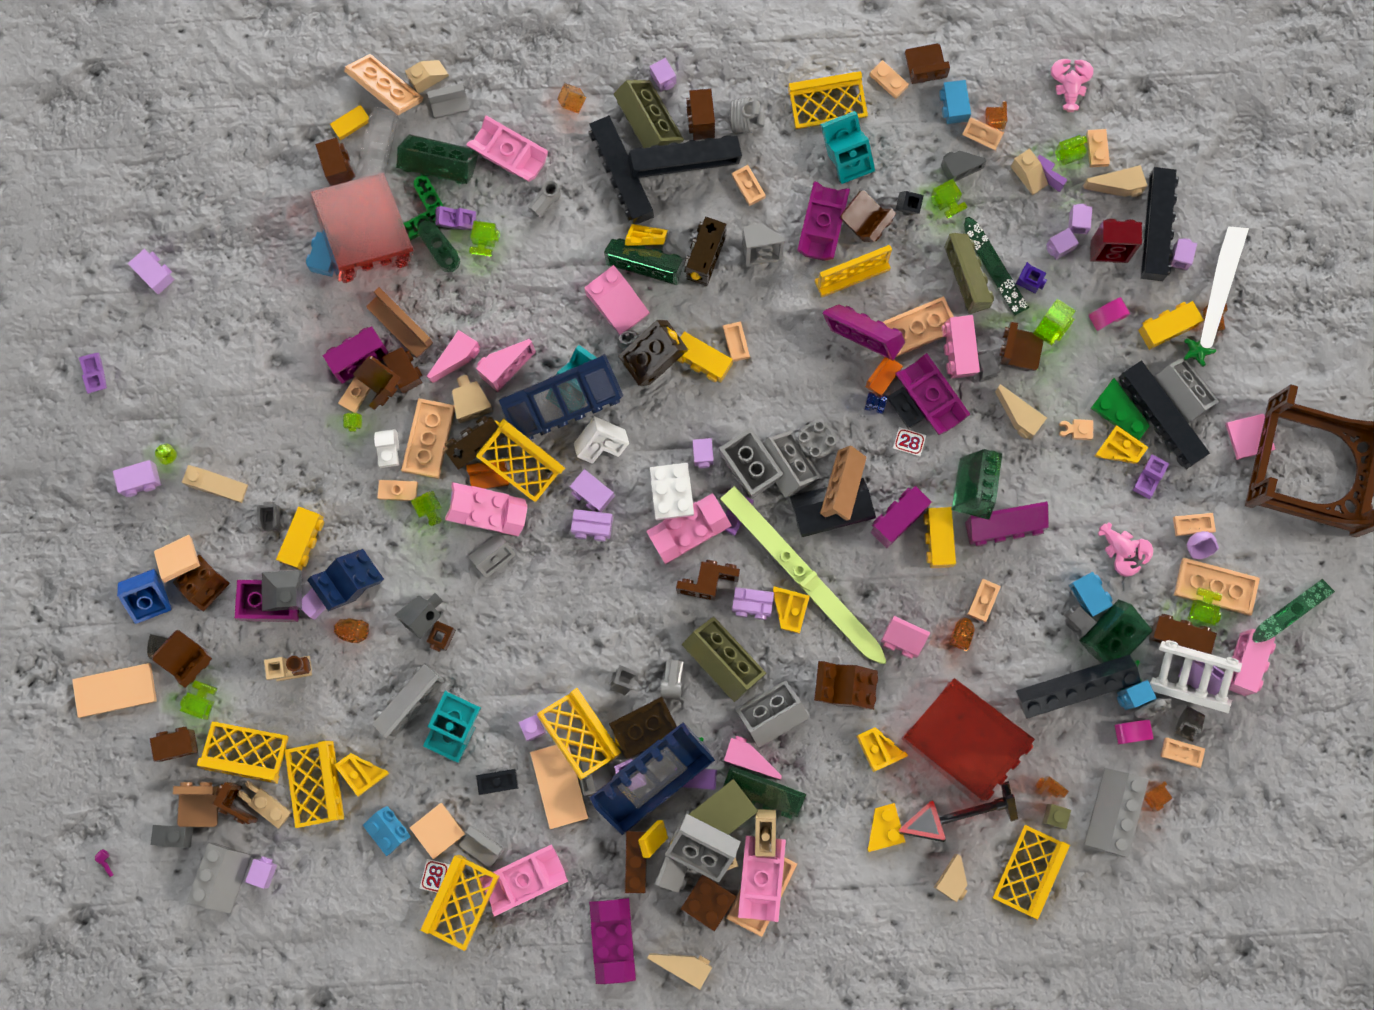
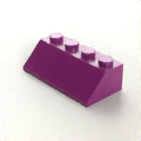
(864, 330)
(1008, 523)

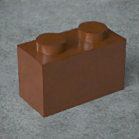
(401, 365)
(174, 744)

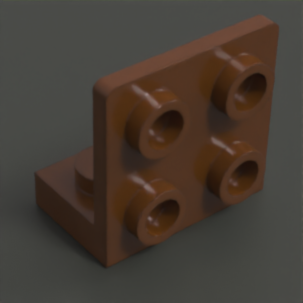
(201, 584)

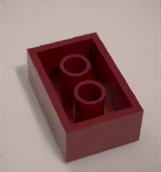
(1116, 241)

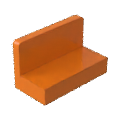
(883, 376)
(485, 477)

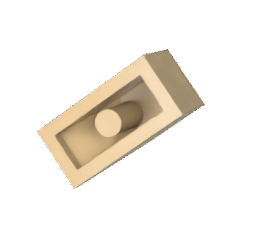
(426, 74)
(1030, 171)
(765, 833)
(953, 880)

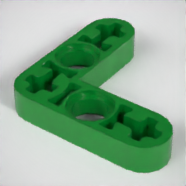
(431, 208)

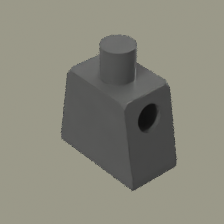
(420, 614)

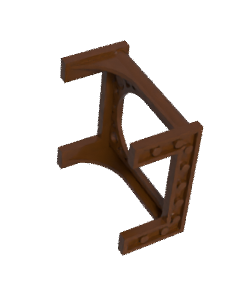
(1262, 490)

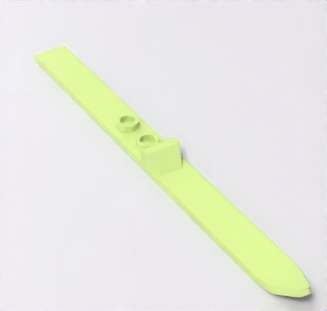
(803, 575)

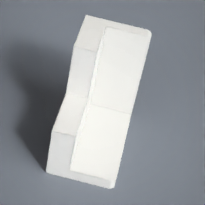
(600, 437)

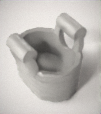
(742, 111)

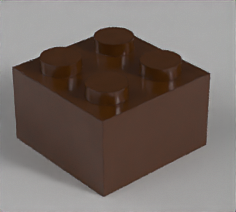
(700, 114)
(335, 161)
(708, 902)

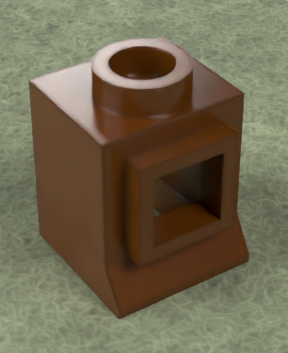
(447, 630)

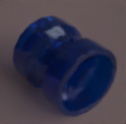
(874, 402)

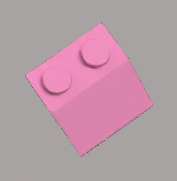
(904, 637)

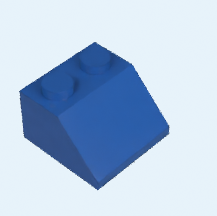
(144, 596)

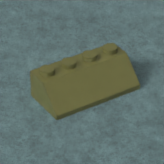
(647, 113)
(968, 272)
(723, 658)

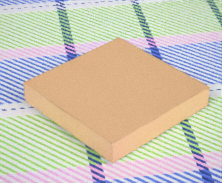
(176, 558)
(437, 831)

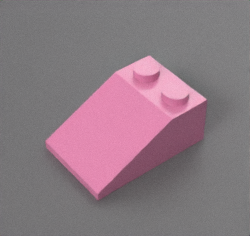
(616, 300)
(504, 364)

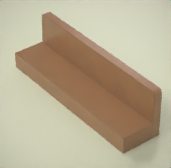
(399, 323)
(844, 483)

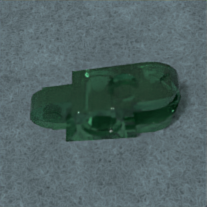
(430, 234)

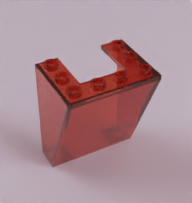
(361, 226)
(968, 741)

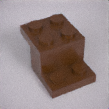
(708, 580)
(846, 685)

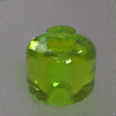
(352, 421)
(165, 454)

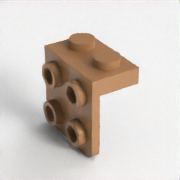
(196, 805)

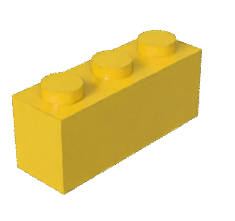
(1170, 324)
(705, 358)
(940, 537)
(300, 538)

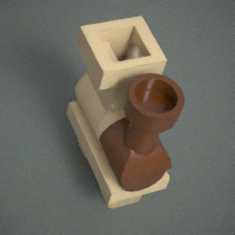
(287, 669)

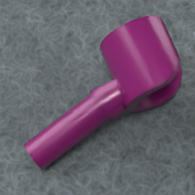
(100, 858)

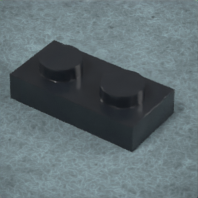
(905, 407)
(497, 781)

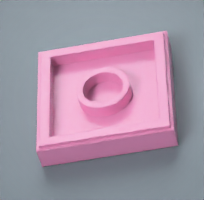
(1246, 435)

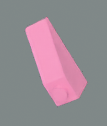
(457, 354)
(747, 757)

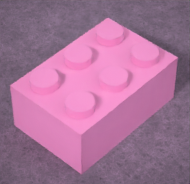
(960, 347)
(1255, 663)

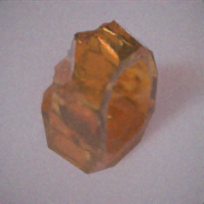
(351, 630)
(962, 634)

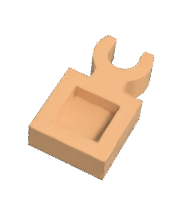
(1079, 429)

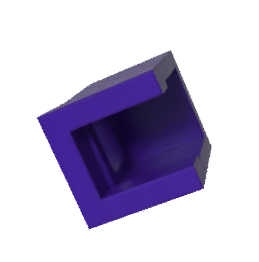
(1028, 283)

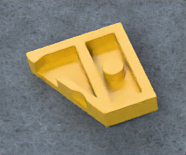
(645, 235)
(1121, 447)
(790, 608)
(879, 749)
(360, 773)
(885, 828)

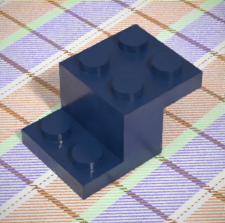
(345, 579)

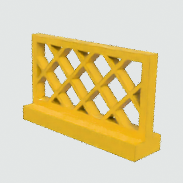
(826, 84)
(854, 271)
(528, 446)
(594, 729)
(242, 769)
(330, 783)
(1047, 880)
(443, 898)

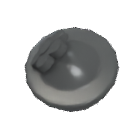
(626, 339)

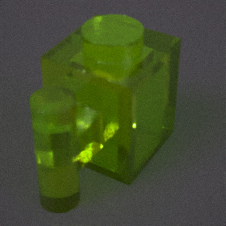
(1071, 149)
(947, 196)
(483, 235)
(427, 505)
(1204, 610)
(197, 704)

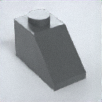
(961, 164)
(171, 836)

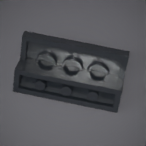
(809, 505)

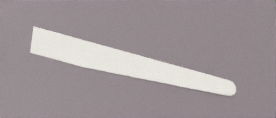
(1222, 282)

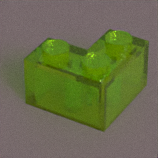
(1055, 322)

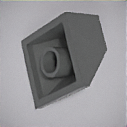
(282, 590)

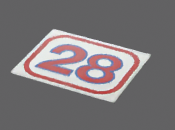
(909, 441)
(433, 875)

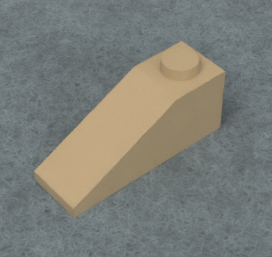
(1120, 183)
(1022, 415)
(214, 483)
(686, 967)

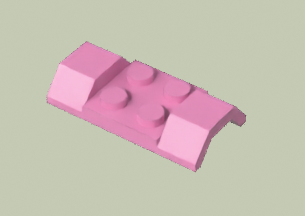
(509, 149)
(487, 509)
(681, 534)
(525, 879)
(761, 882)

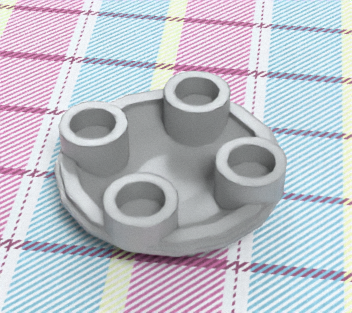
(817, 439)
(1148, 709)

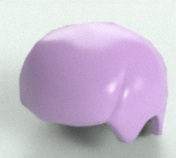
(1202, 545)

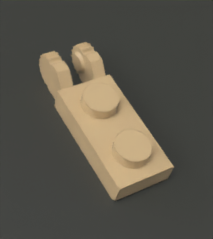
(266, 805)

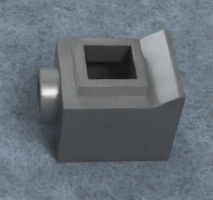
(987, 365)
(262, 510)
(1079, 621)
(621, 678)

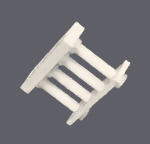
(1200, 695)

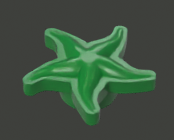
(1197, 351)

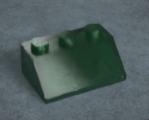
(1116, 633)

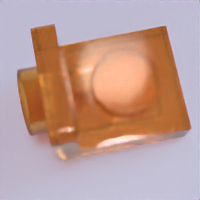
(1055, 788)

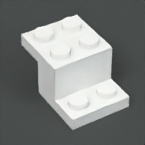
(671, 491)

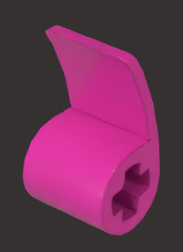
(1112, 311)
(1133, 731)

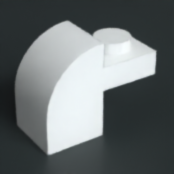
(387, 447)

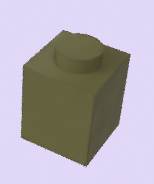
(1056, 816)

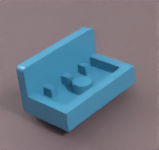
(386, 830)

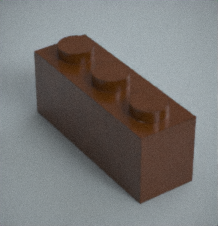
(1183, 633)
(635, 864)

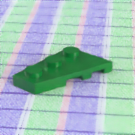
(1120, 410)

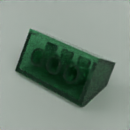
(436, 159)
(644, 261)
(977, 483)
(767, 792)

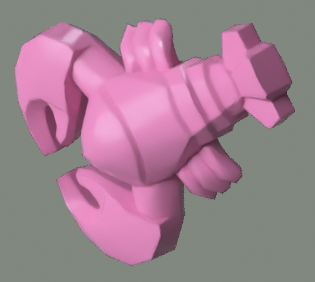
(1071, 82)
(1126, 549)

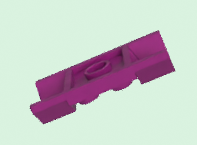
(822, 222)
(933, 395)
(612, 941)

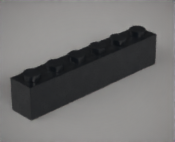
(684, 156)
(616, 163)
(1159, 224)
(1164, 415)
(1078, 686)

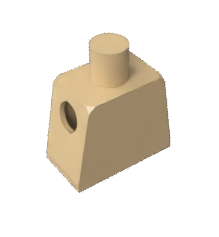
(469, 400)

